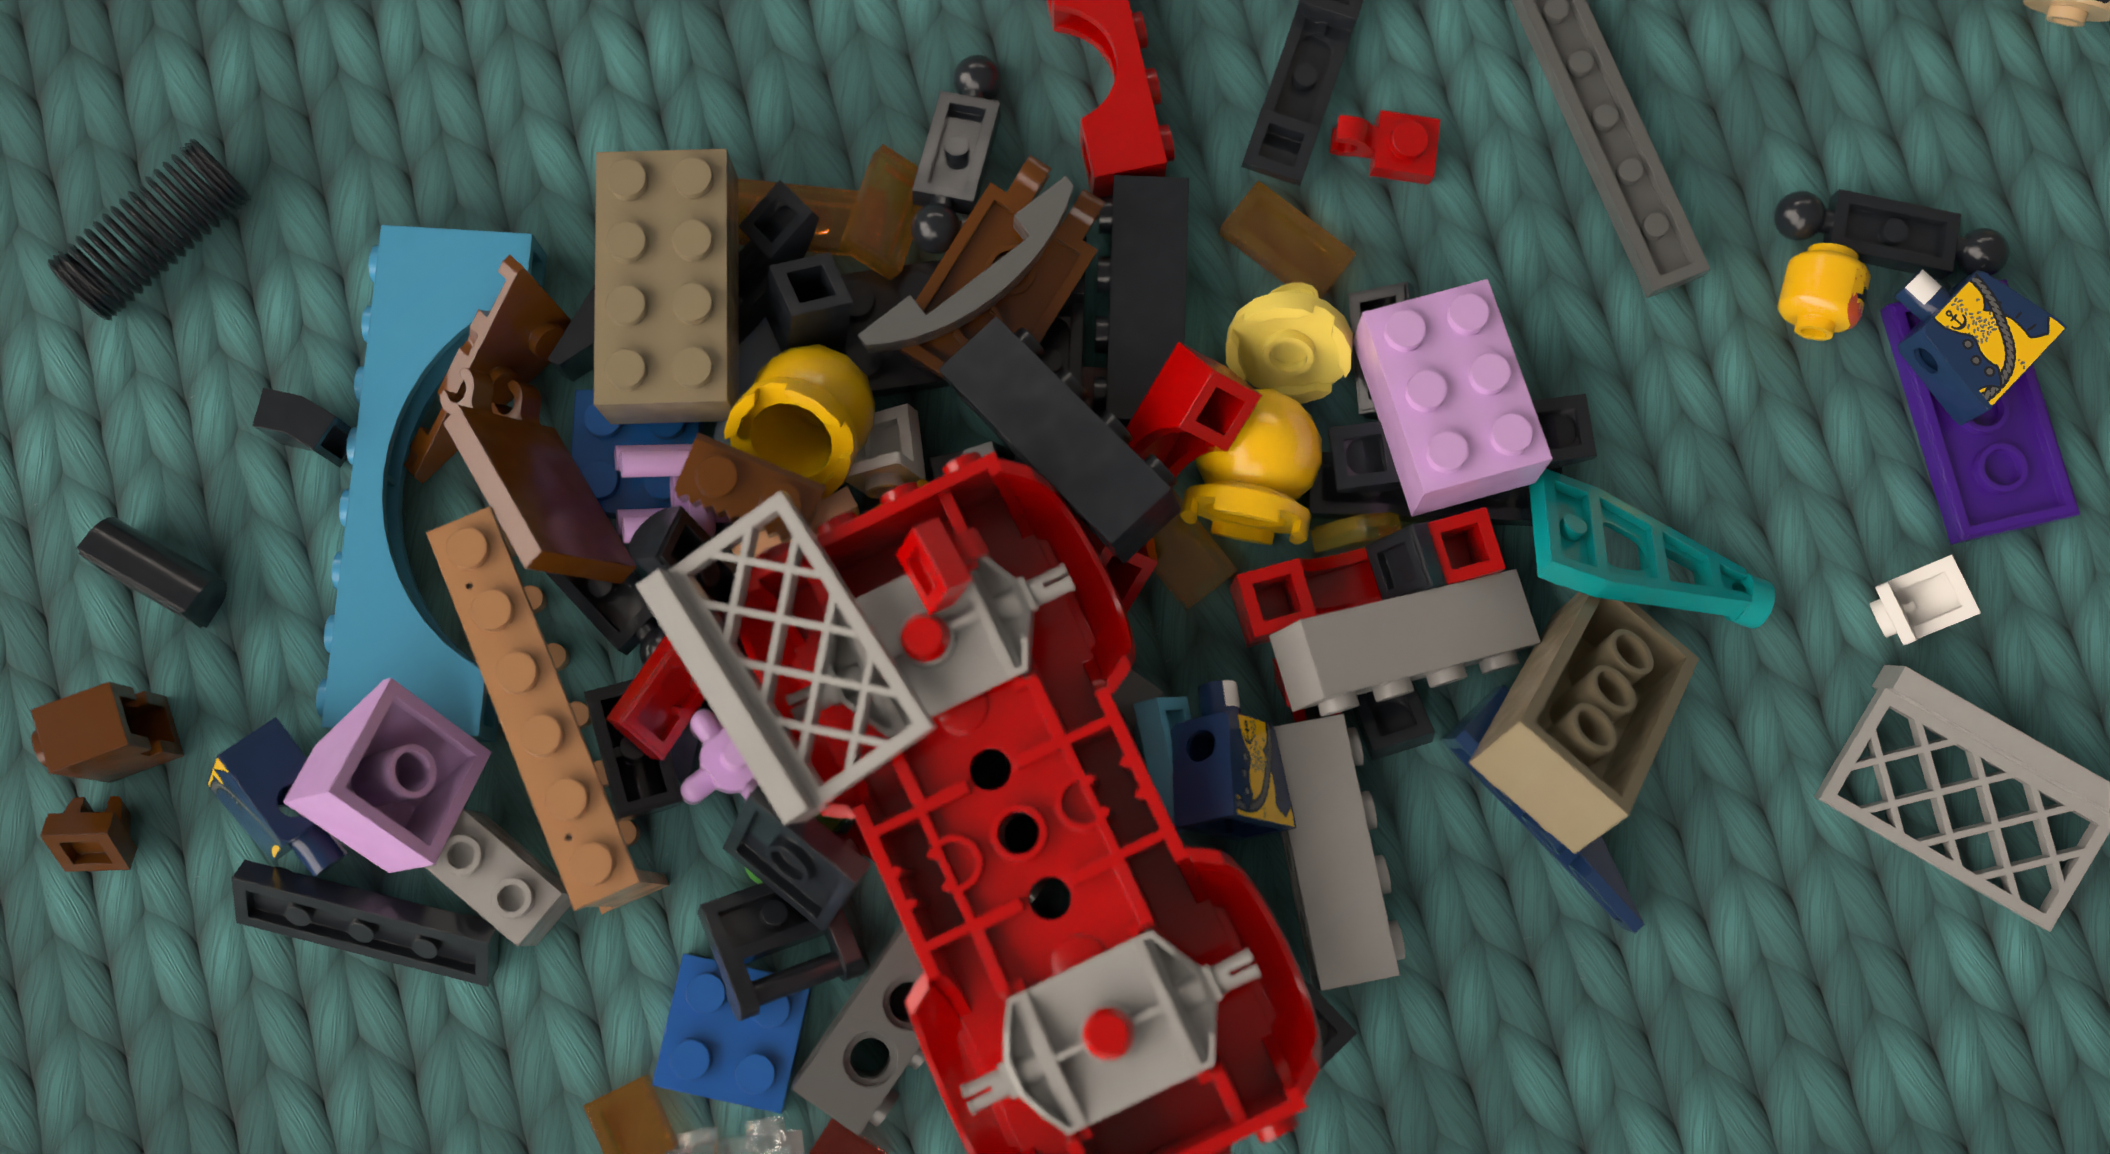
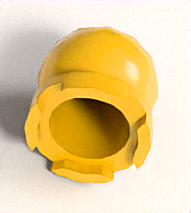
(806, 414)
(1257, 481)

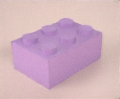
(1450, 397)

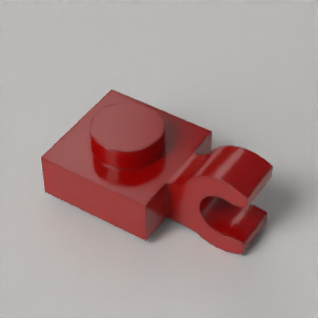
(1398, 145)

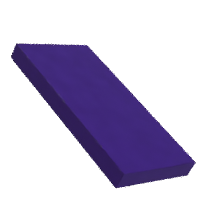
(1995, 469)

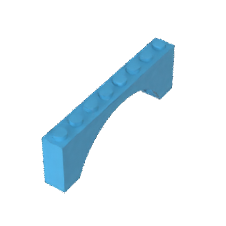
(418, 319)

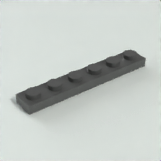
(1613, 143)

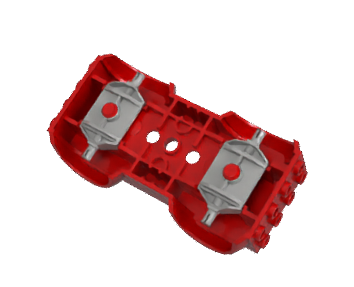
(1167, 988)

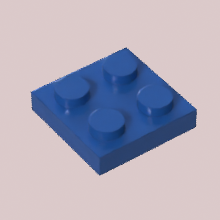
(594, 455)
(727, 1059)

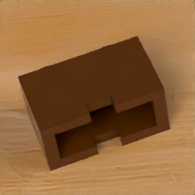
(105, 733)

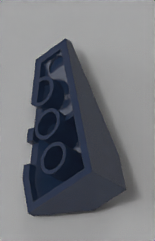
(1591, 865)

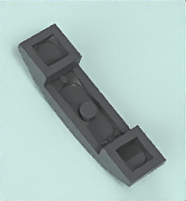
(909, 326)

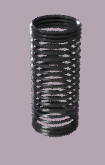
(85, 277)

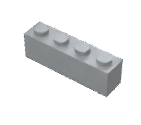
(1404, 639)
(1332, 859)

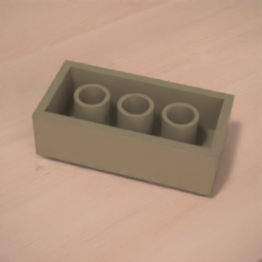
(666, 286)
(1586, 717)

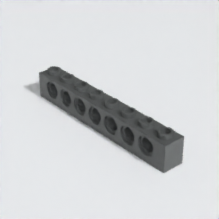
(828, 1074)

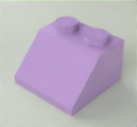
(390, 779)

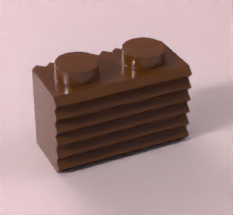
(739, 482)

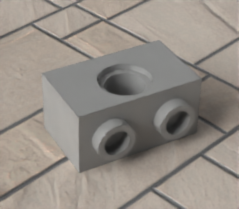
(501, 879)

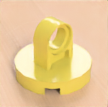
(1290, 343)

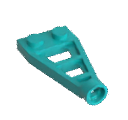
(1573, 554)

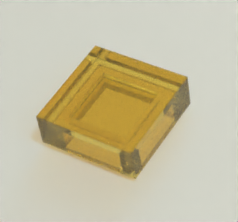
(1354, 531)

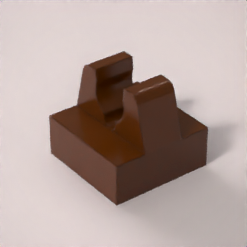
(89, 838)

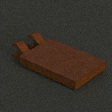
(989, 237)
(533, 483)

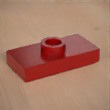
(658, 703)

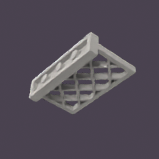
(735, 691)
(1984, 740)

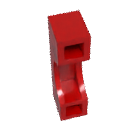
(1124, 128)
(1186, 413)
(1308, 588)

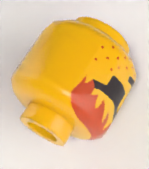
(1824, 291)

